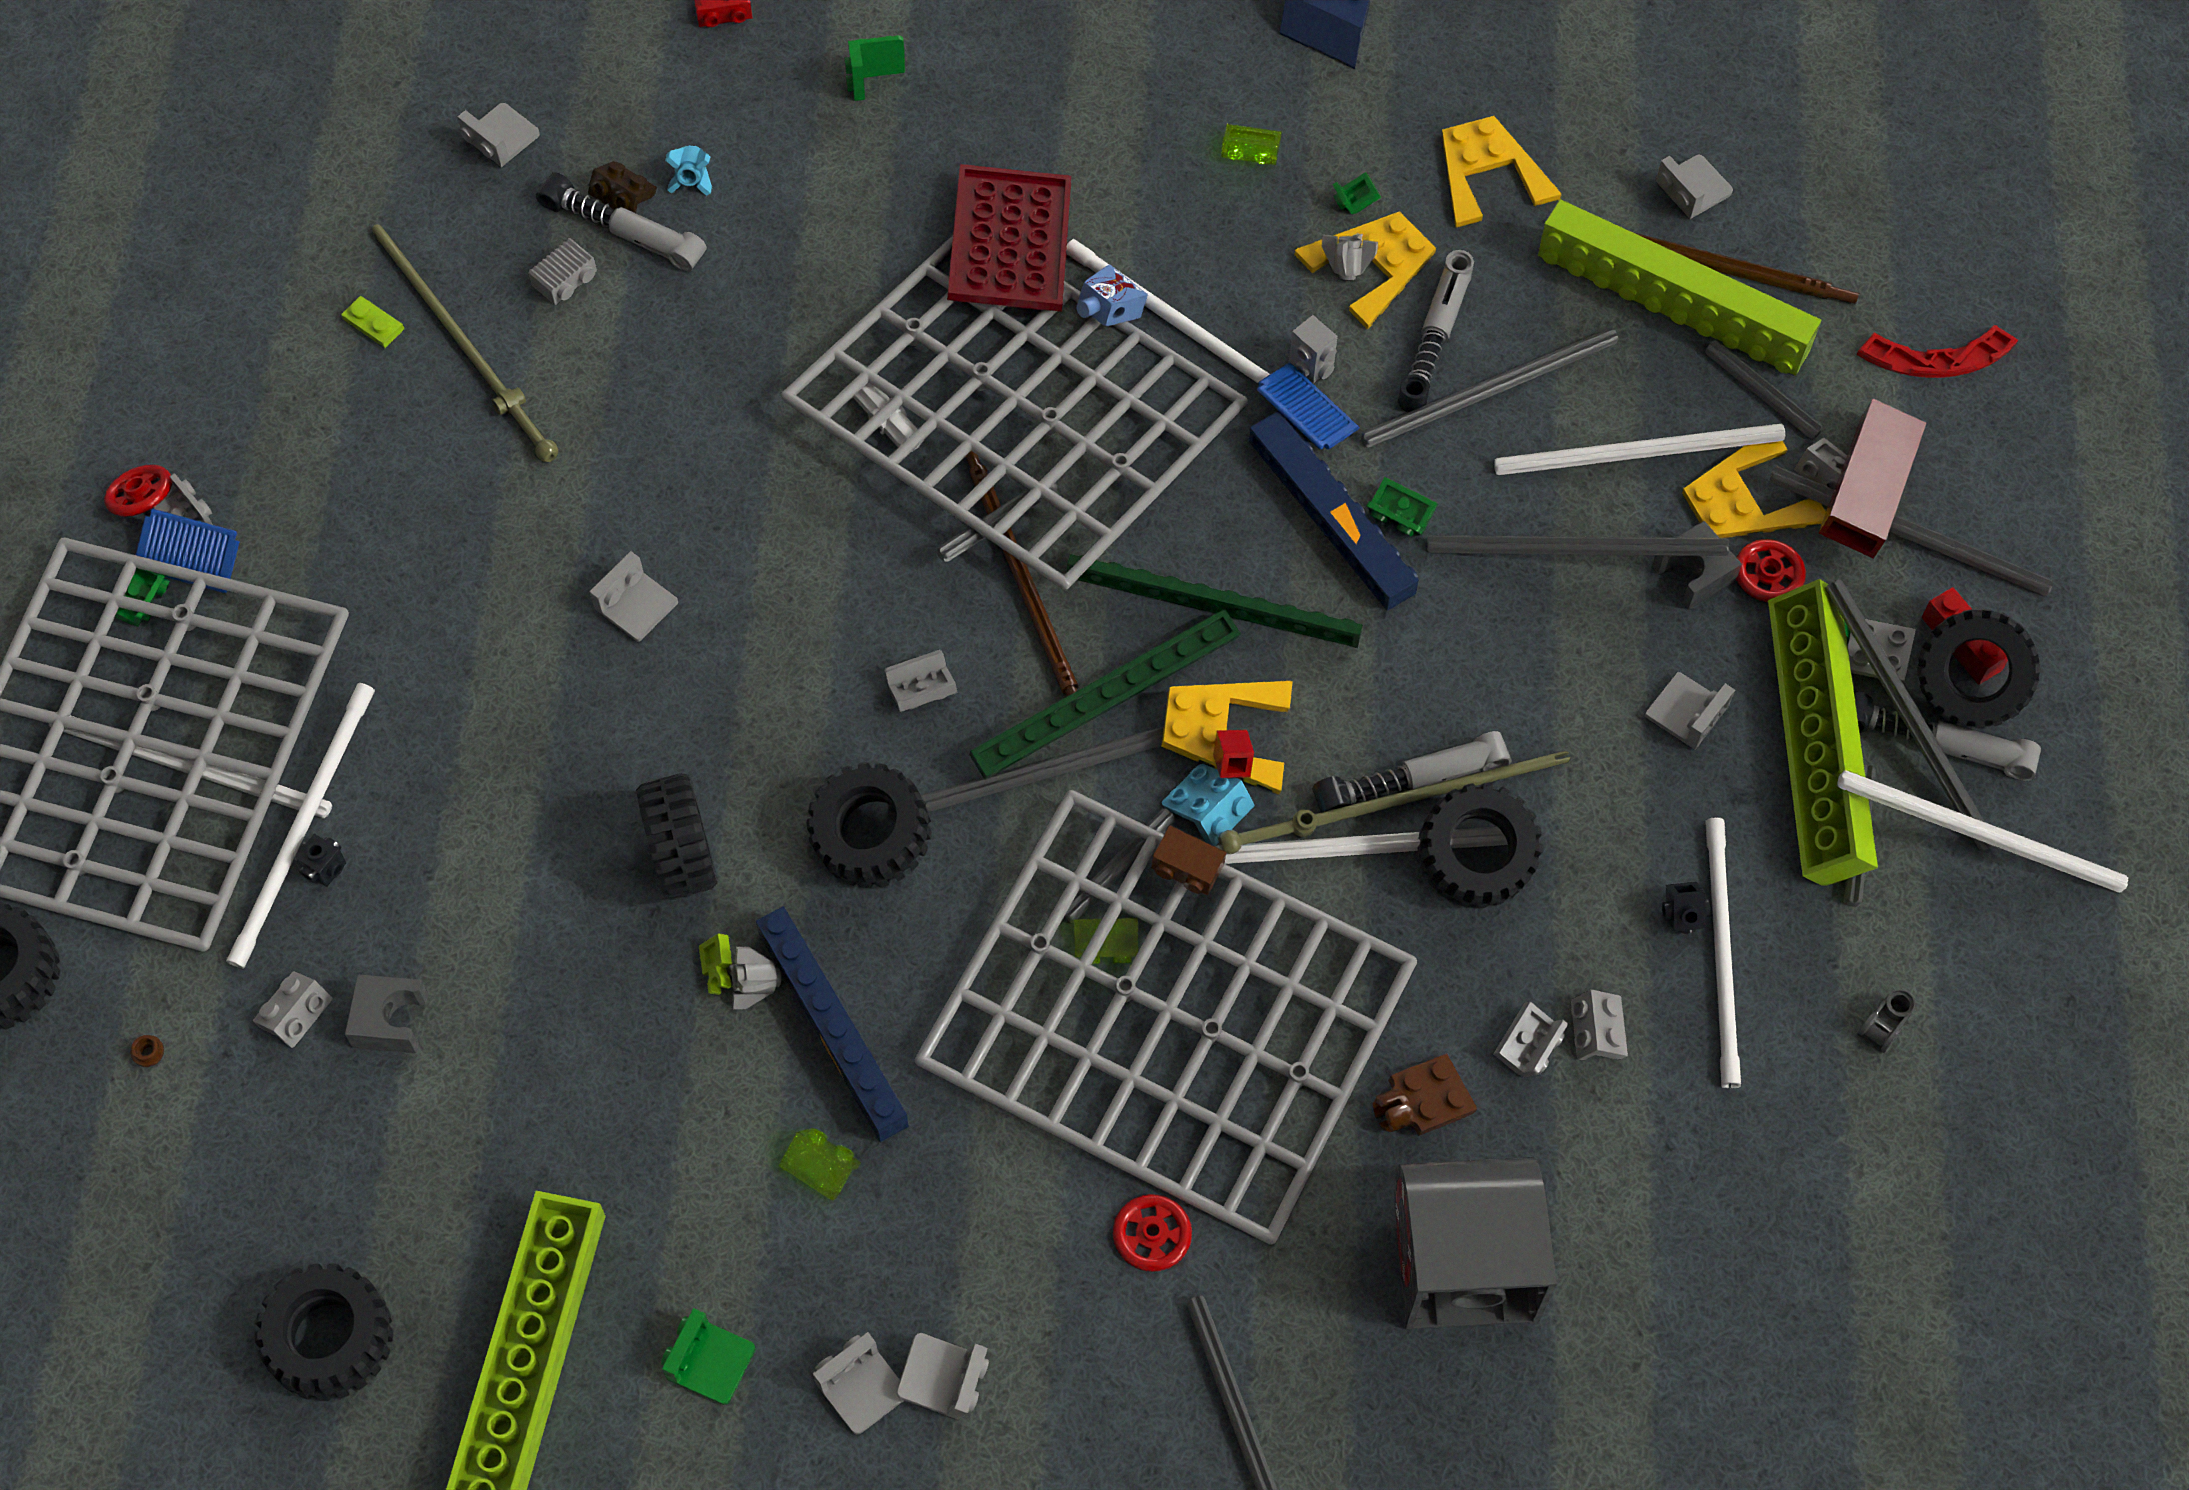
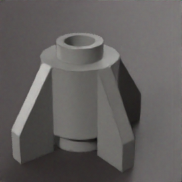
(1348, 256)
(753, 977)

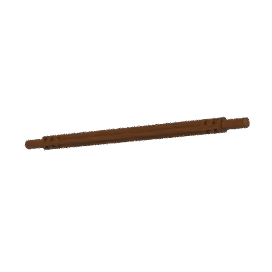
(1760, 273)
(1033, 602)

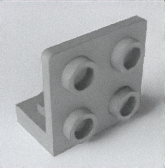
(632, 598)
(1895, 642)
(1689, 709)

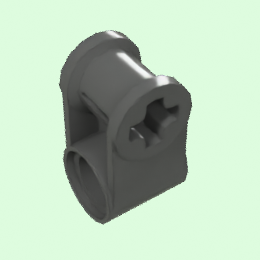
(1885, 1023)

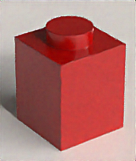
(1233, 753)

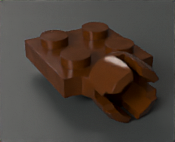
(1424, 1097)

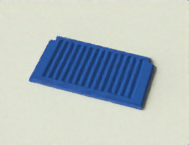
(1306, 407)
(188, 544)

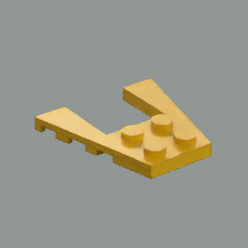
(1482, 147)
(1399, 256)
(1729, 507)
(1200, 710)

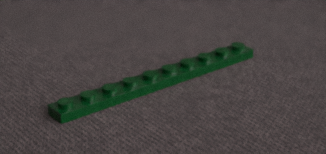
(1212, 600)
(1104, 694)

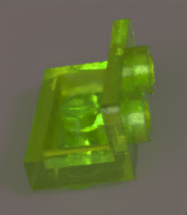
(1251, 144)
(1119, 944)
(819, 1162)

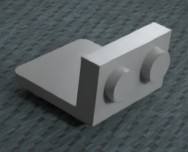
(499, 133)
(1692, 184)
(942, 1375)
(858, 1383)

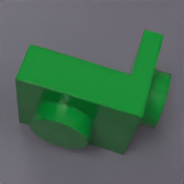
(1356, 194)

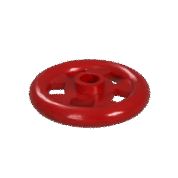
(137, 490)
(1777, 551)
(1157, 1258)

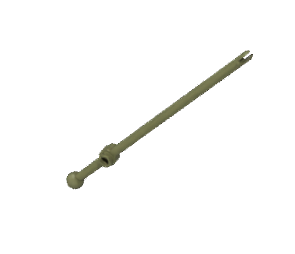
(507, 399)
(1231, 841)

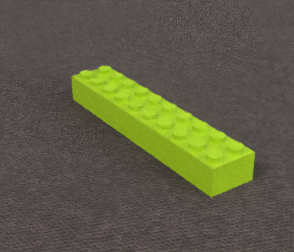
(1678, 287)
(1821, 734)
(528, 1345)

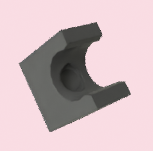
(1712, 571)
(372, 1008)

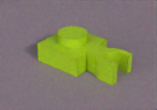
(715, 958)

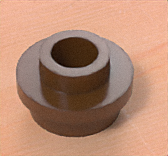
(142, 1043)

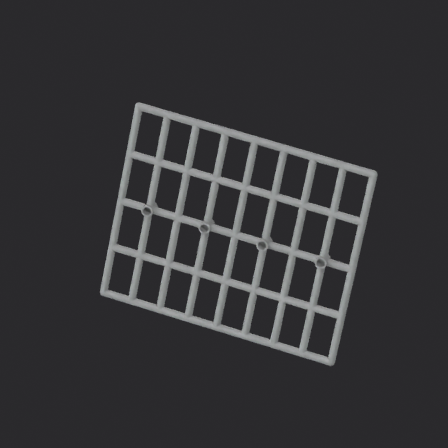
(1049, 417)
(150, 701)
(1210, 1030)

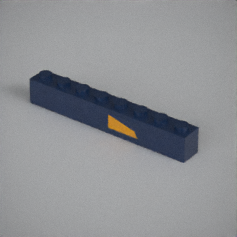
(1334, 510)
(832, 1024)

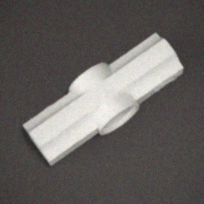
(897, 426)

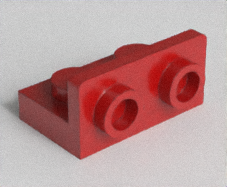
(714, 12)

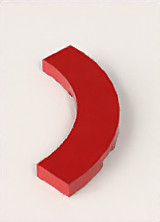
(1938, 362)

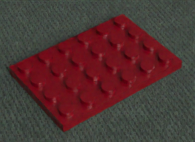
(1010, 238)

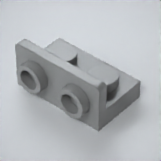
(1822, 463)

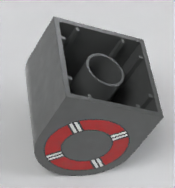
(1473, 1242)

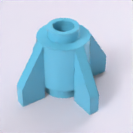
(689, 168)

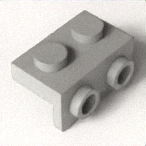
(183, 503)
(920, 681)
(293, 1008)
(1599, 1025)
(1530, 1041)

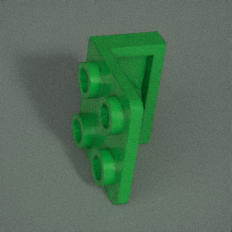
(871, 59)
(707, 1358)

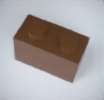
(1188, 861)

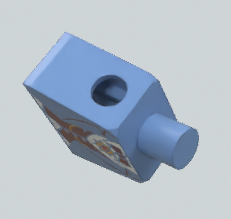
(1111, 298)

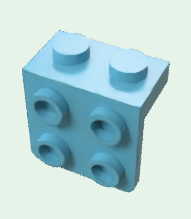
(1210, 802)

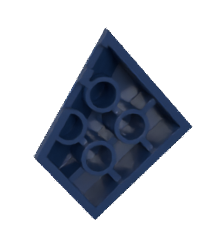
(1327, 26)

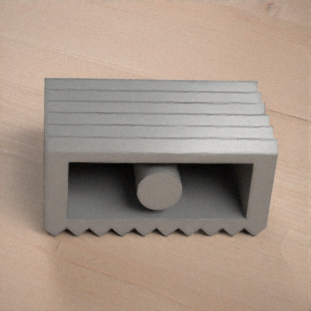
(563, 271)

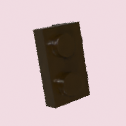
(619, 186)

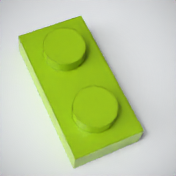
(372, 321)

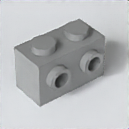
(1313, 349)

